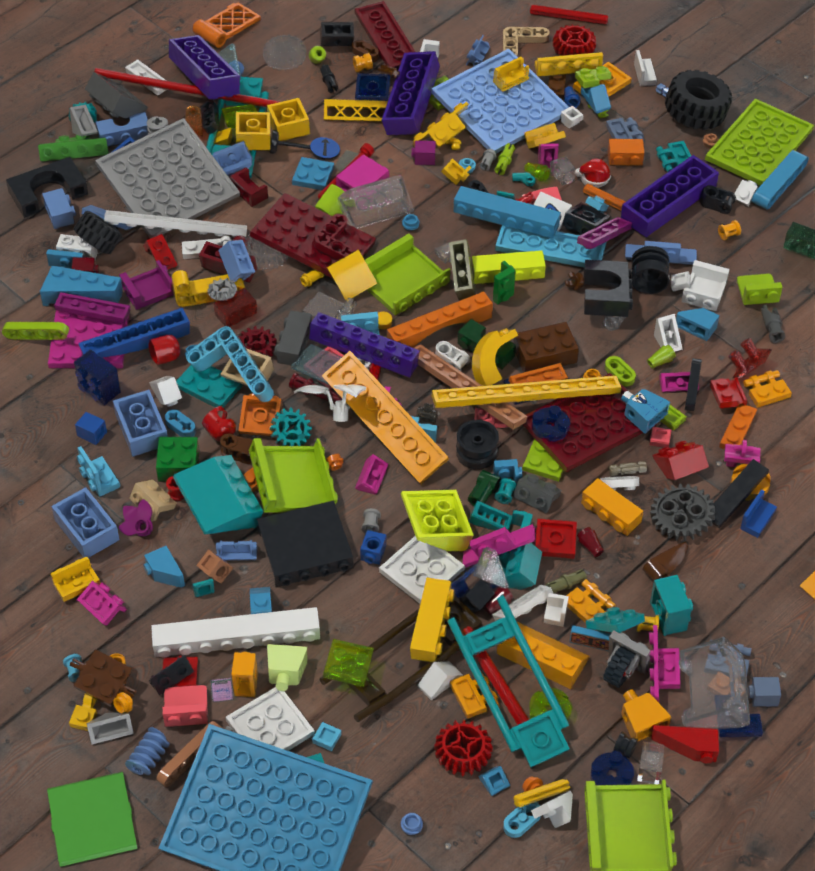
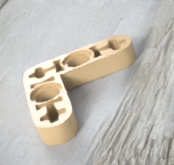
(536, 35)

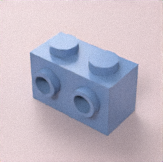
(58, 208)

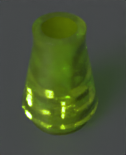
(539, 171)

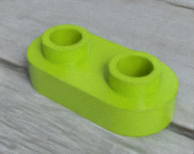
(622, 370)

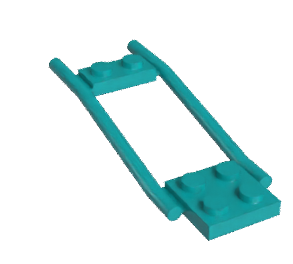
(250, 87)
(538, 737)

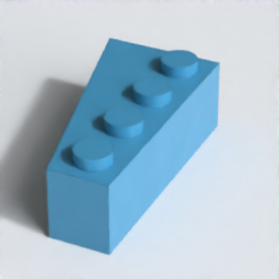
(81, 284)

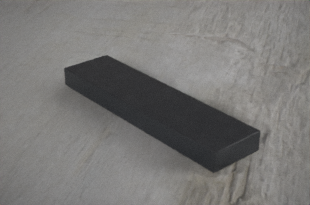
(738, 491)

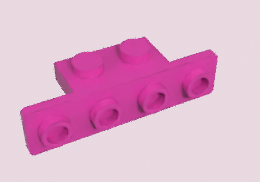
(499, 540)
(666, 666)

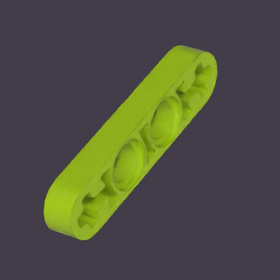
(34, 331)

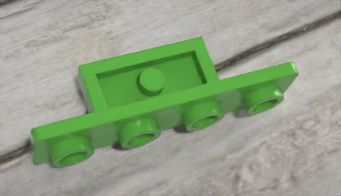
(73, 147)

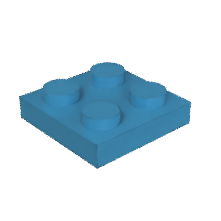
(313, 173)

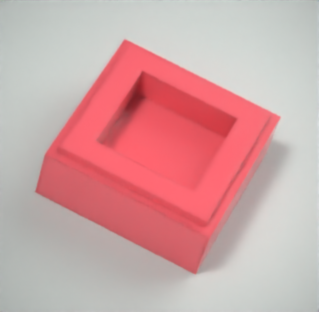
(660, 437)

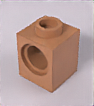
(215, 566)

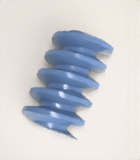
(147, 751)

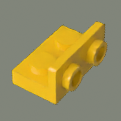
(543, 135)

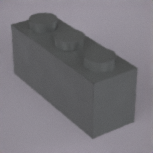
(293, 338)

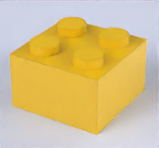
(289, 119)
(253, 129)

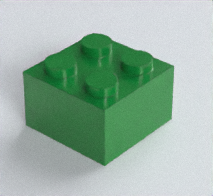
(176, 455)

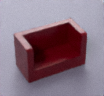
(248, 189)

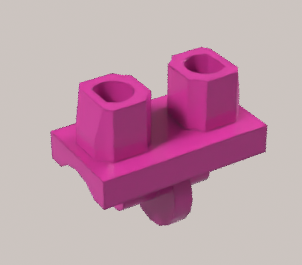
(740, 454)

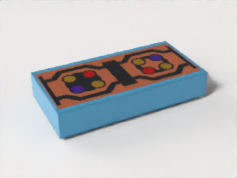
(590, 638)

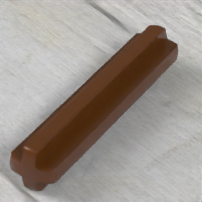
(389, 70)

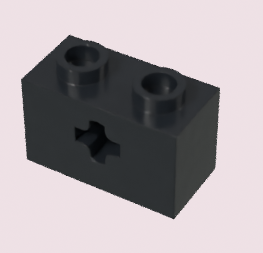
(336, 33)

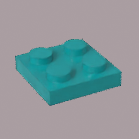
(615, 620)

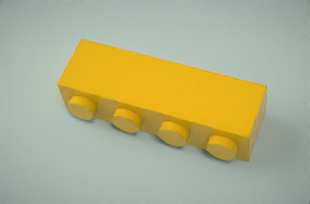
(431, 620)

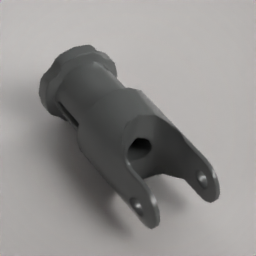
(773, 324)

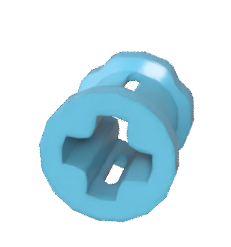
(73, 673)

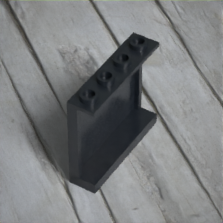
(305, 543)

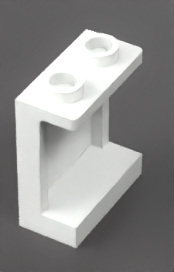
(706, 285)

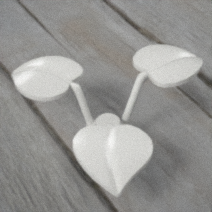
(340, 408)

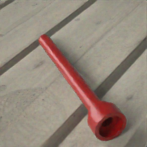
(366, 150)

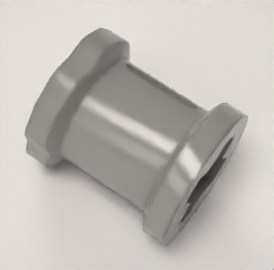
(371, 520)

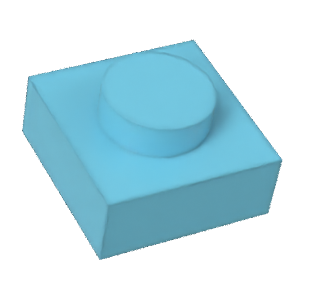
(597, 202)
(326, 736)

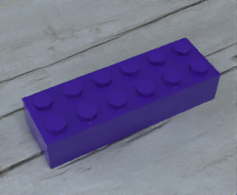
(204, 66)
(411, 93)
(669, 195)

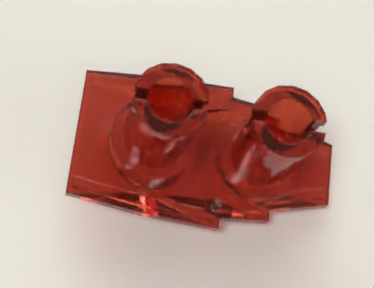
(756, 358)

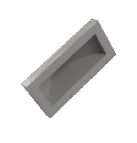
(82, 121)
(109, 727)

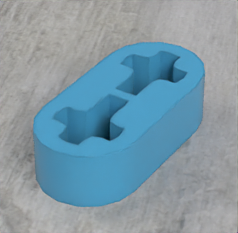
(182, 421)

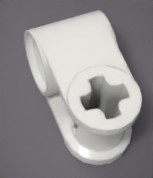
(452, 354)

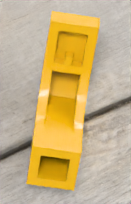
(484, 356)

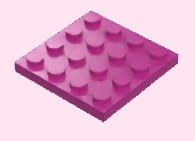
(82, 328)

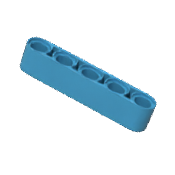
(780, 179)

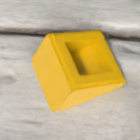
(223, 137)

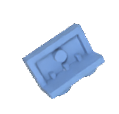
(234, 158)

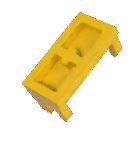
(511, 74)

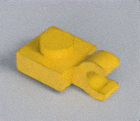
(83, 714)

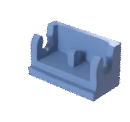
(236, 260)

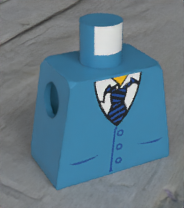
(645, 409)

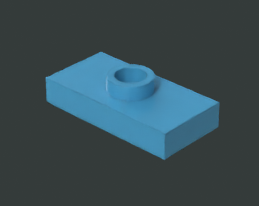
(61, 258)

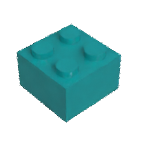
(671, 604)

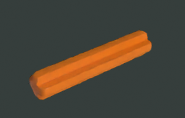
(609, 199)

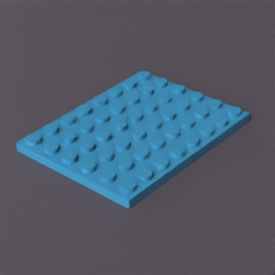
(263, 808)

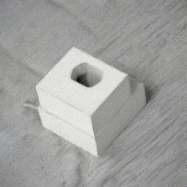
(571, 117)

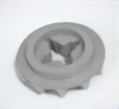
(225, 293)

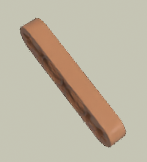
(182, 760)

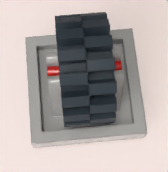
(625, 658)

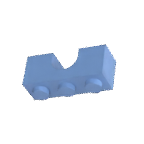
(118, 134)

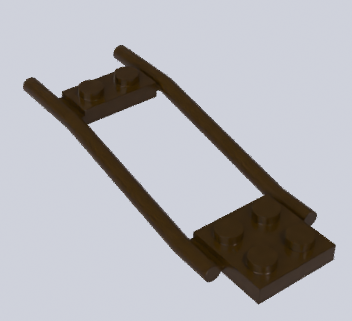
(374, 694)

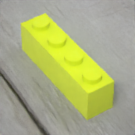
(527, 266)

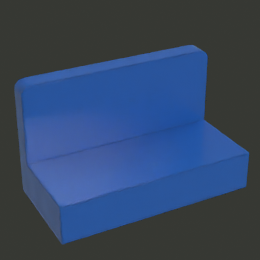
(757, 515)

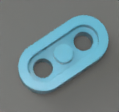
(521, 820)

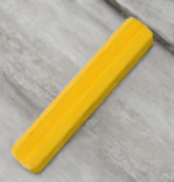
(541, 793)

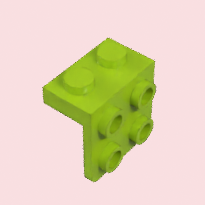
(759, 289)

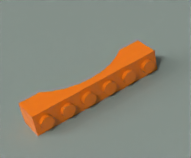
(412, 332)

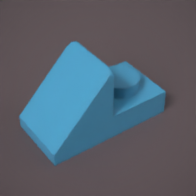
(597, 98)

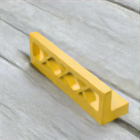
(567, 64)
(353, 104)

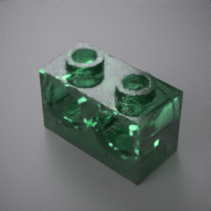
(800, 240)

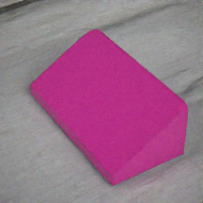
(674, 381)
(372, 475)

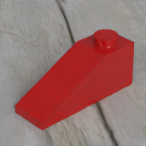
(691, 742)

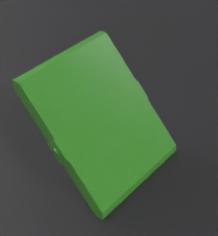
(91, 819)

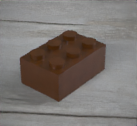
(546, 347)

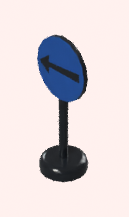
(320, 147)

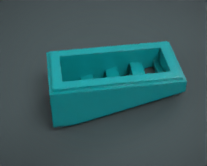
(482, 521)

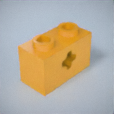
(244, 674)

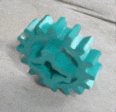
(287, 420)

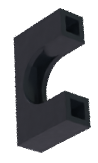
(60, 172)
(608, 302)

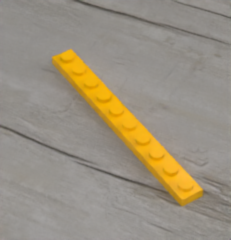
(525, 391)

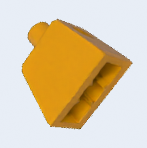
(642, 713)

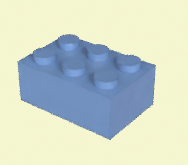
(140, 422)
(85, 523)

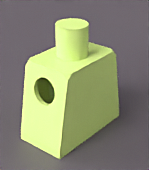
(286, 665)

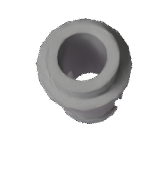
(489, 156)

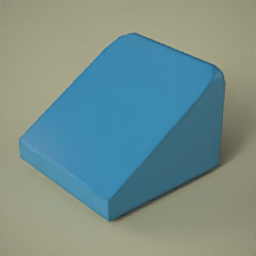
(494, 780)

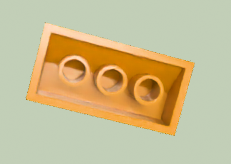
(555, 659)

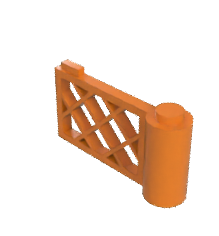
(214, 33)

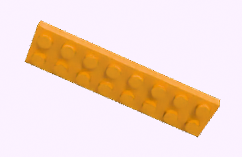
(387, 418)

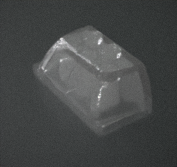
(376, 202)

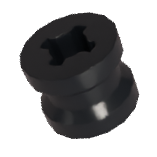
(625, 744)

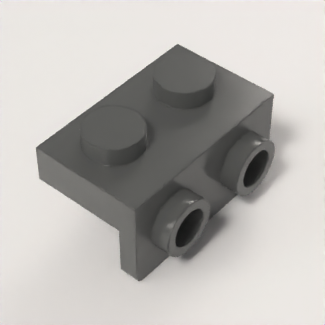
(536, 492)

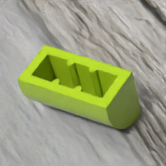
(329, 201)

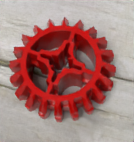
(574, 40)
(456, 757)

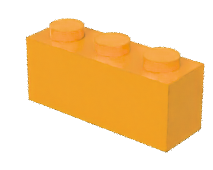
(612, 507)

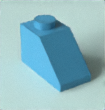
(698, 322)
(163, 567)
(260, 600)

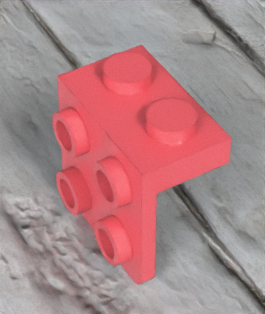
(185, 706)

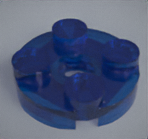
(554, 415)
(612, 761)

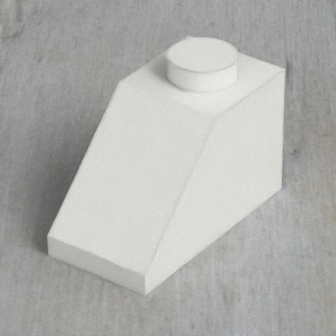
(166, 390)

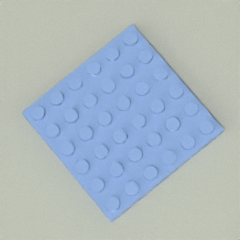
(497, 115)

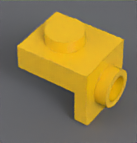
(455, 172)

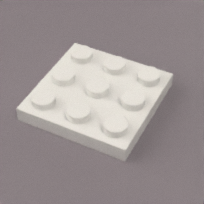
(415, 563)
(272, 720)

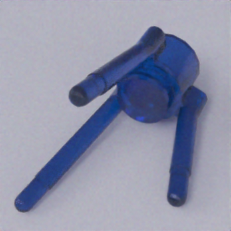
(461, 586)

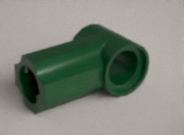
(485, 485)

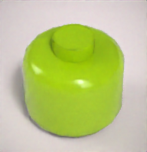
(317, 54)

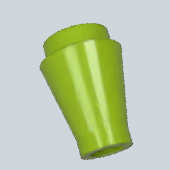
(661, 356)

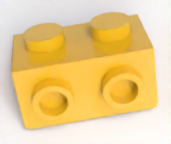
(74, 578)

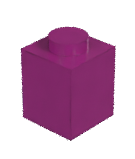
(424, 152)

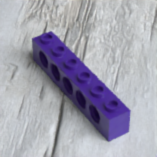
(364, 344)

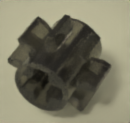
(427, 414)

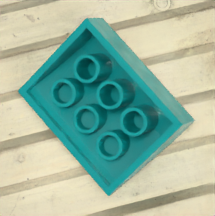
(219, 495)

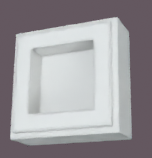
(680, 281)

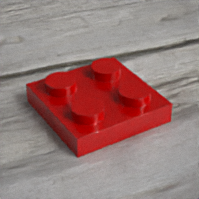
(556, 538)

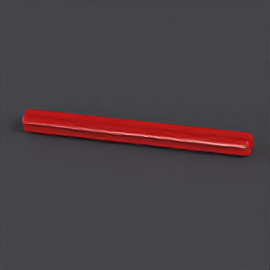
(499, 684)

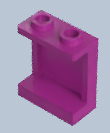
(148, 286)

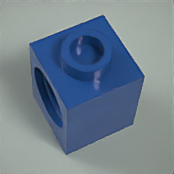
(373, 547)

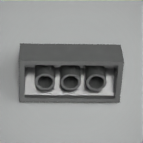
(114, 97)

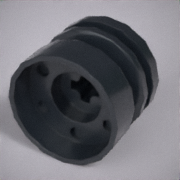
(650, 270)

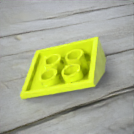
(438, 518)

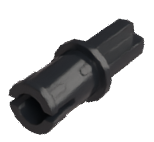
(328, 78)

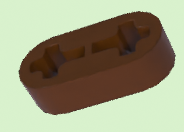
(361, 47)

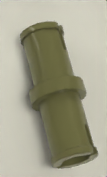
(567, 581)

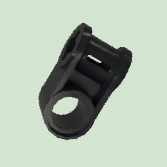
(715, 199)

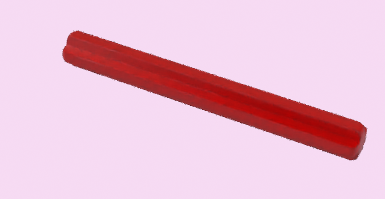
(569, 14)

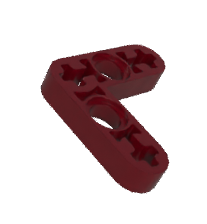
(331, 239)

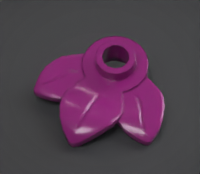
(134, 519)

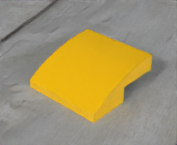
(352, 275)

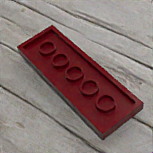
(384, 33)

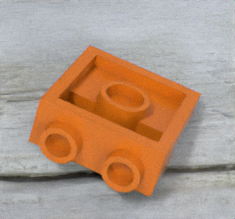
(257, 415)

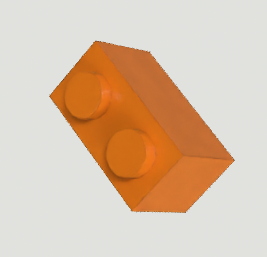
(626, 152)

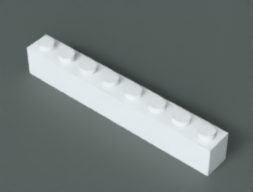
(235, 632)

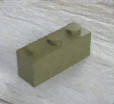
(462, 269)

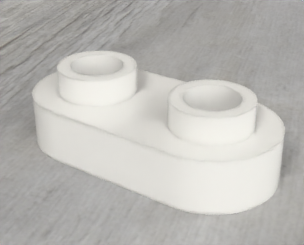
(627, 482)

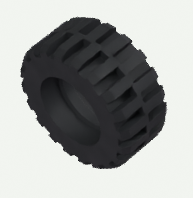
(698, 99)

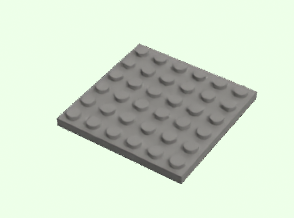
(168, 175)

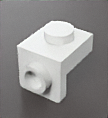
(745, 192)

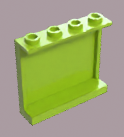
(404, 275)
(291, 476)
(629, 827)

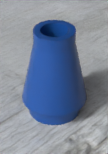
(571, 97)

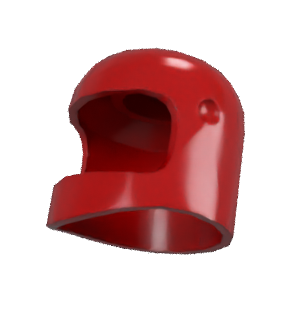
(164, 349)
(218, 426)

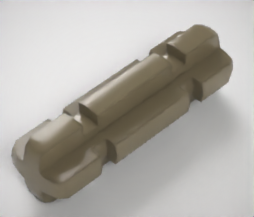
(627, 468)

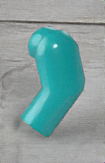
(525, 177)

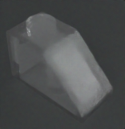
(651, 762)

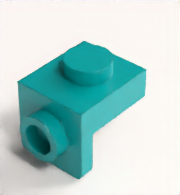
(521, 518)

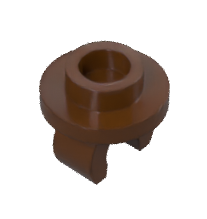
(577, 281)

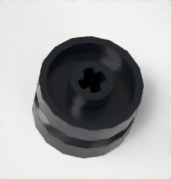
(477, 444)

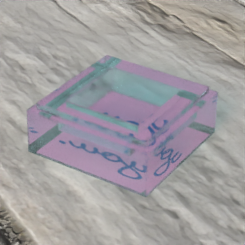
(221, 689)

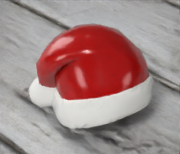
(594, 172)

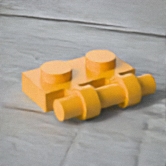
(768, 393)
(583, 606)
(468, 696)

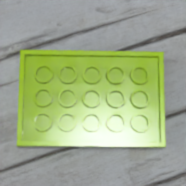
(758, 141)

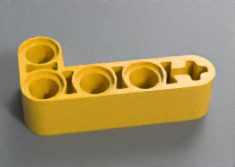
(196, 291)

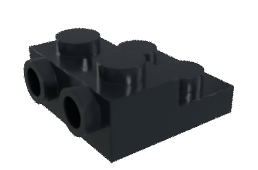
(584, 218)

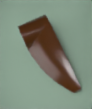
(666, 562)

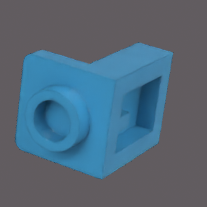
(507, 469)

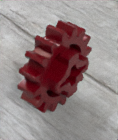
(257, 339)

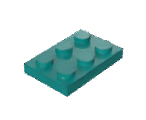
(208, 386)

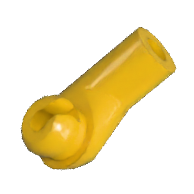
(455, 143)

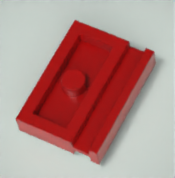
(728, 392)

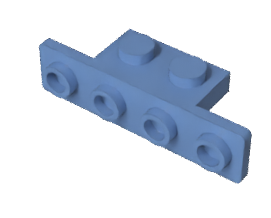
(674, 250)

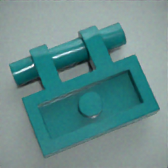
(676, 150)

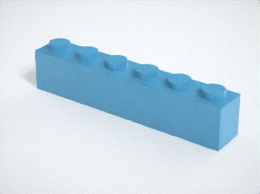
(506, 212)

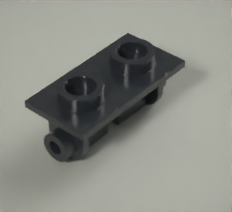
(171, 675)

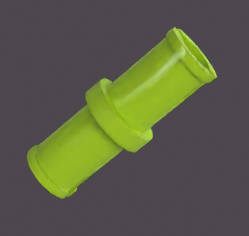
(504, 159)

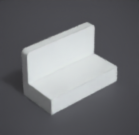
(644, 70)

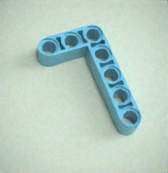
(203, 357)

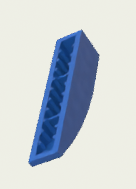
(137, 336)

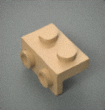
(154, 495)

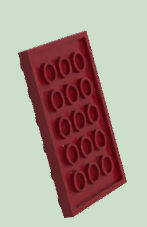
(292, 228)
(595, 428)

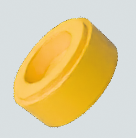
(384, 320)

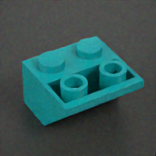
(521, 566)

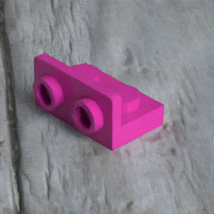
(101, 602)

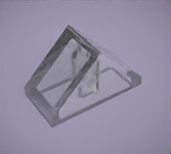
(490, 568)

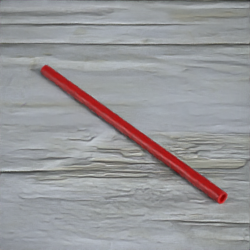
(180, 87)

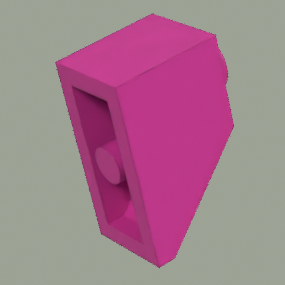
(547, 153)

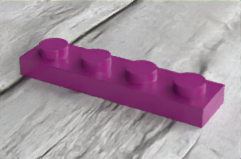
(604, 233)
(92, 307)

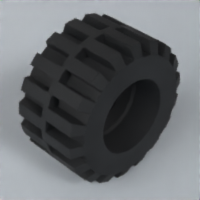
(97, 232)

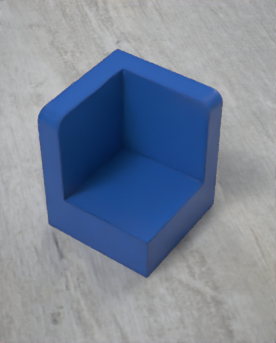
(91, 428)

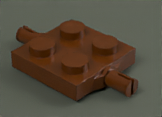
(102, 677)

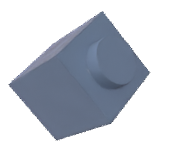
(765, 691)

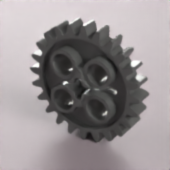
(682, 506)

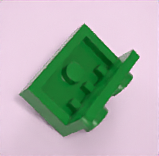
(504, 283)

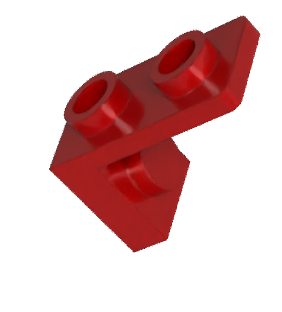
(160, 251)

